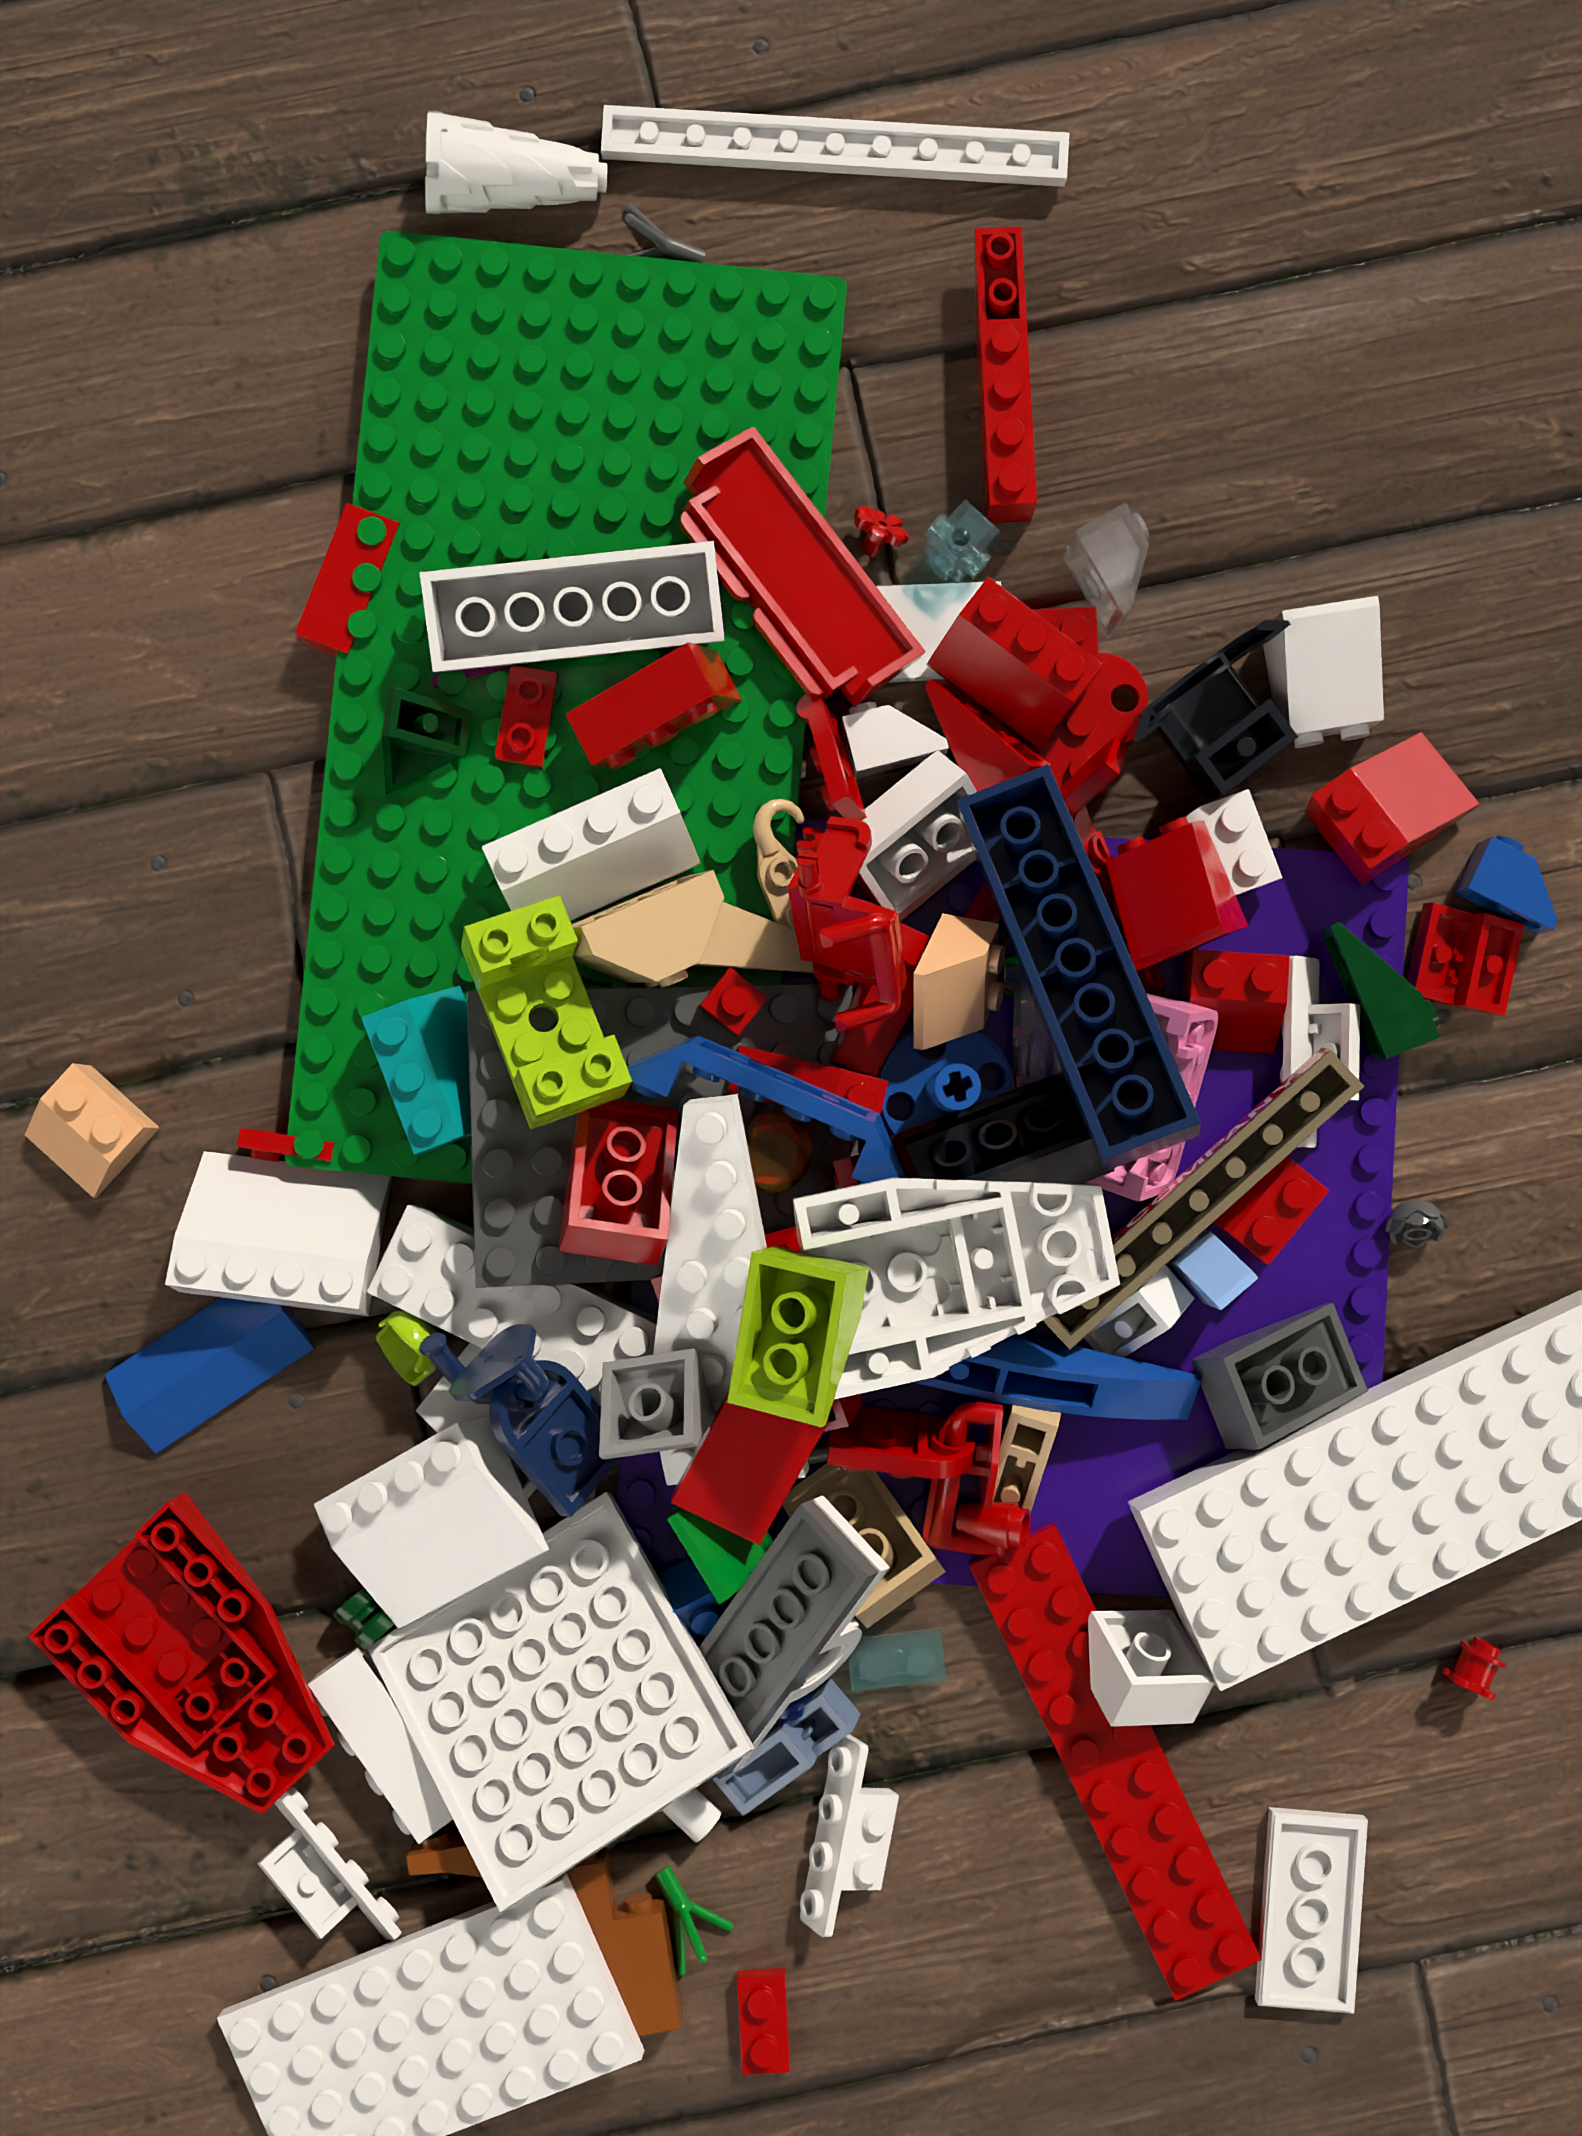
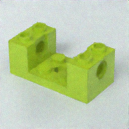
(528, 964)

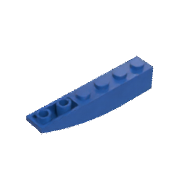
(1072, 1381)

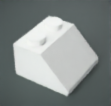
(1145, 1668)

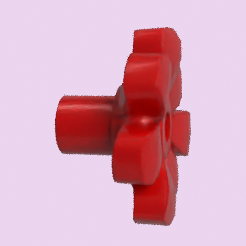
(879, 529)

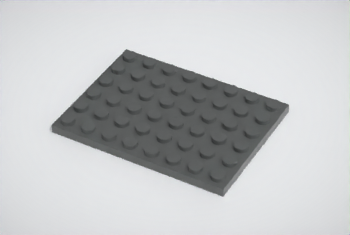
(524, 1172)

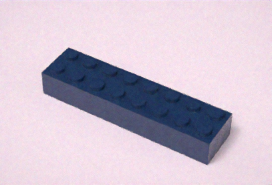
(1078, 969)

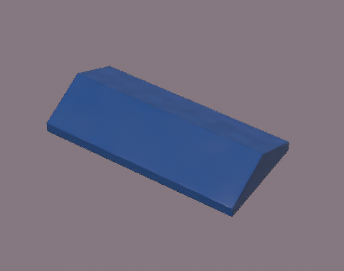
(205, 1367)

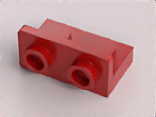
(526, 716)

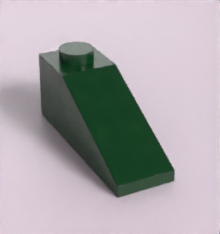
(1391, 1008)

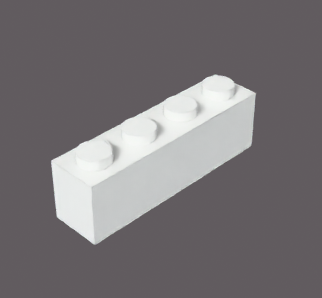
(374, 1731)

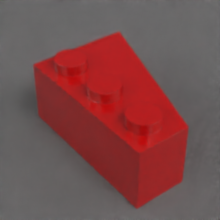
(653, 705)

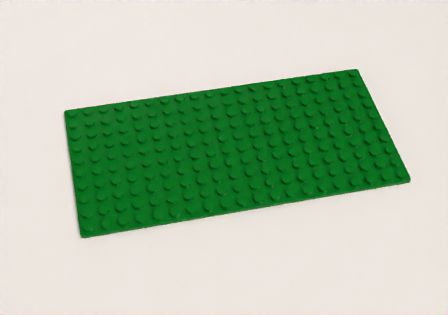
(518, 419)

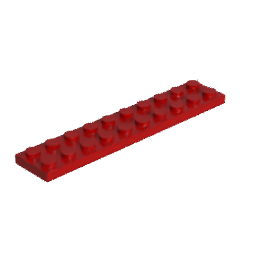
(1115, 1769)

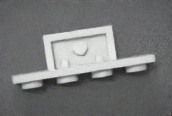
(1314, 1025)
(849, 1836)
(318, 1879)

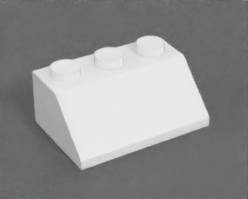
(917, 836)

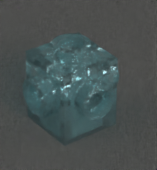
(960, 543)

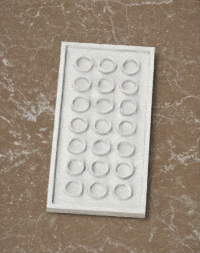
(437, 2026)

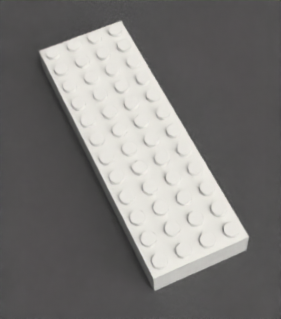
(1376, 1497)

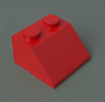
(1245, 992)
(1271, 1211)

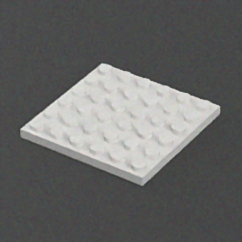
(559, 1703)

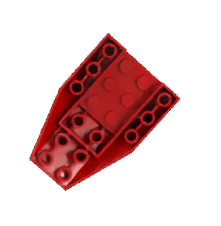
(190, 1661)

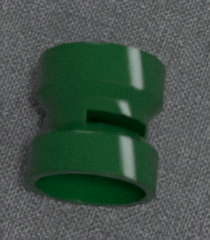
(357, 1609)

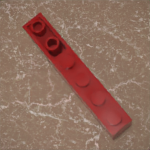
(1004, 376)

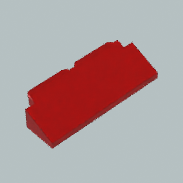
(794, 573)

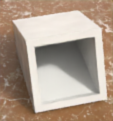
(1328, 670)

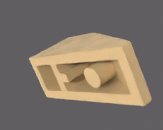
(1024, 1454)

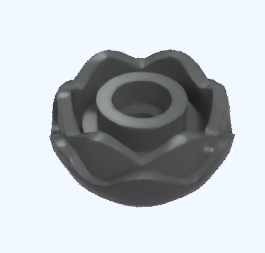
(1416, 1223)

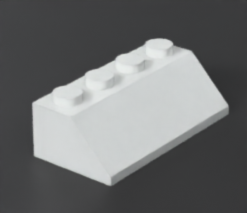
(596, 849)

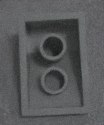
(1279, 1378)

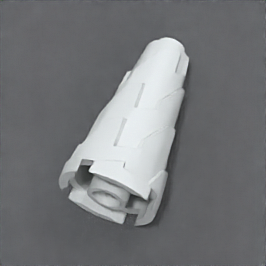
(497, 168)

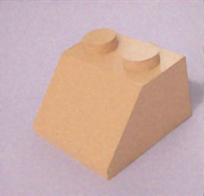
(957, 980)
(89, 1128)

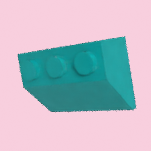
(426, 1065)

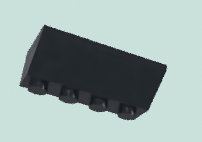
(1013, 1137)

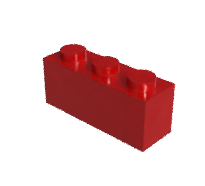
(334, 593)

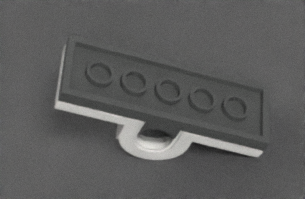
(792, 1618)

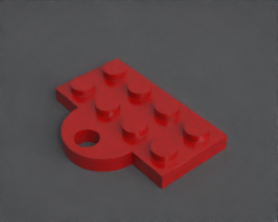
(1093, 717)

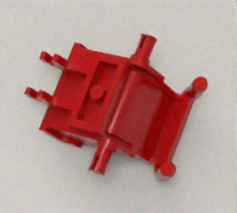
(844, 934)

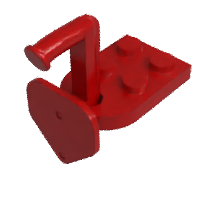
(931, 1448)

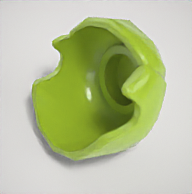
(401, 1344)

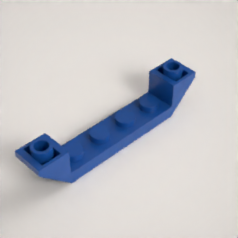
(663, 1070)

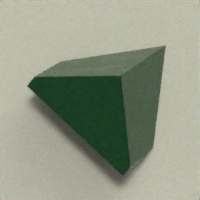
(420, 736)

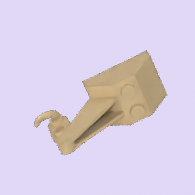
(690, 925)

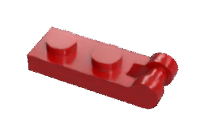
(832, 758)

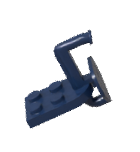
(555, 1430)

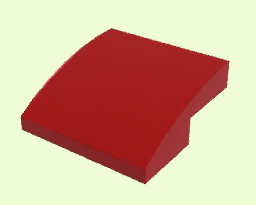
(1465, 958)

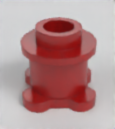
(1476, 1667)

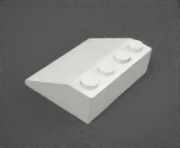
(280, 1234)
(433, 1522)

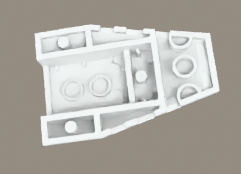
(955, 1266)

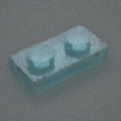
(897, 1660)

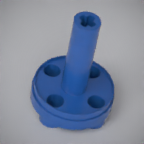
(926, 1079)

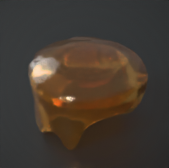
(778, 1151)

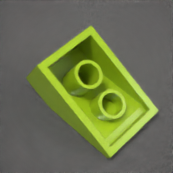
(795, 1333)

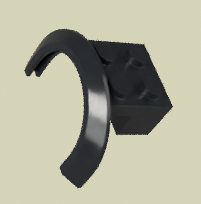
(1216, 720)

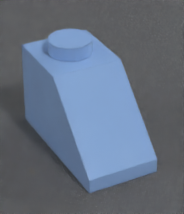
(1212, 1270)

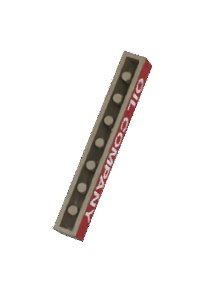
(1215, 1183)

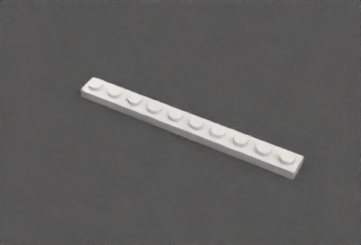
(835, 145)

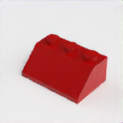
(1014, 663)

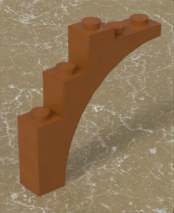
(629, 1934)

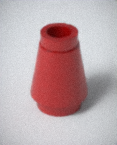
(1001, 1525)

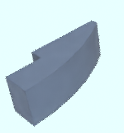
(791, 1748)

